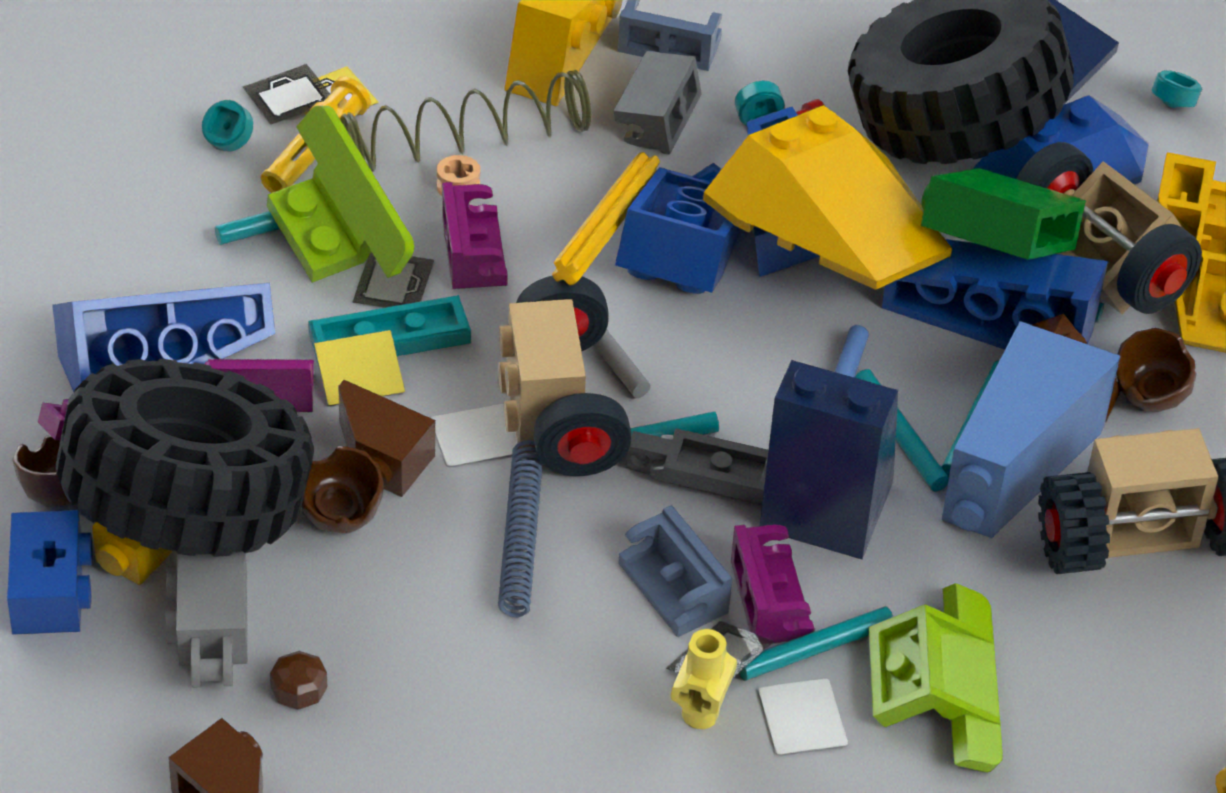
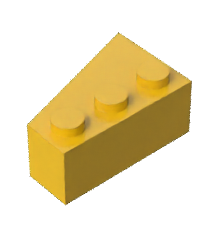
(554, 39)

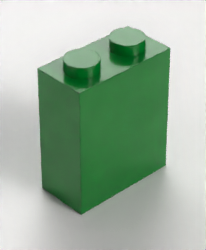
(1002, 213)

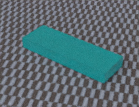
(413, 326)

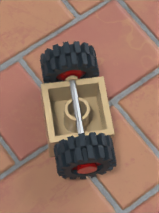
(1135, 500)

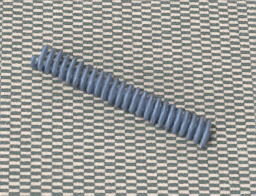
(509, 545)

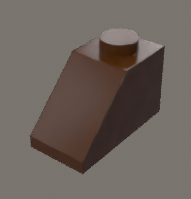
(389, 432)
(218, 762)

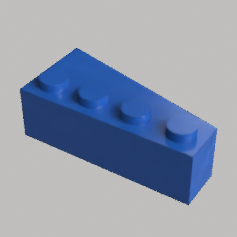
(991, 291)

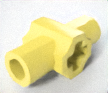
(704, 679)

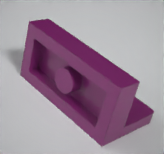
(286, 377)

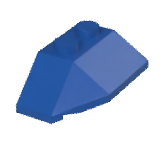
(1091, 129)

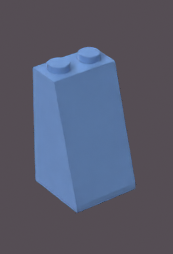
(1028, 425)

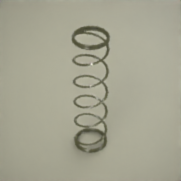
(571, 78)

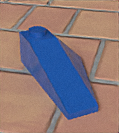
(158, 326)

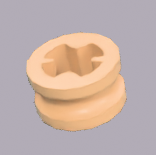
(455, 166)

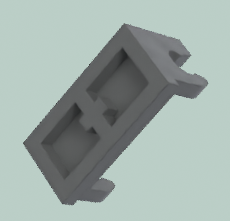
(659, 100)

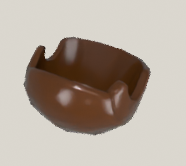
(1155, 370)
(38, 473)
(343, 491)

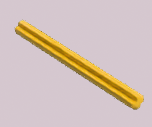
(604, 220)

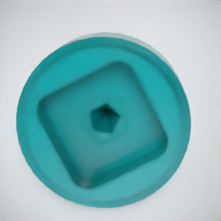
(1176, 89)
(758, 100)
(227, 125)

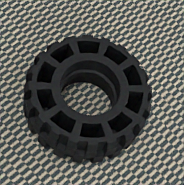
(960, 77)
(184, 457)

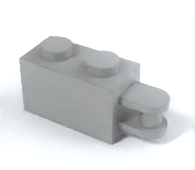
(208, 615)

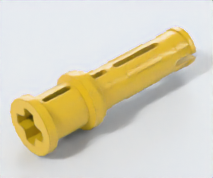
(284, 170)

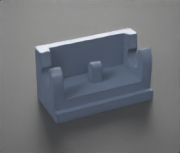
(662, 34)
(676, 572)

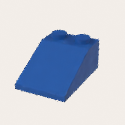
(676, 234)

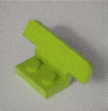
(341, 210)
(942, 664)

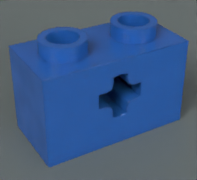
(46, 572)

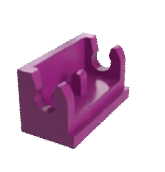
(472, 237)
(769, 584)

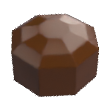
(298, 680)

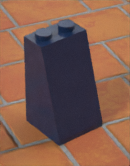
(829, 458)

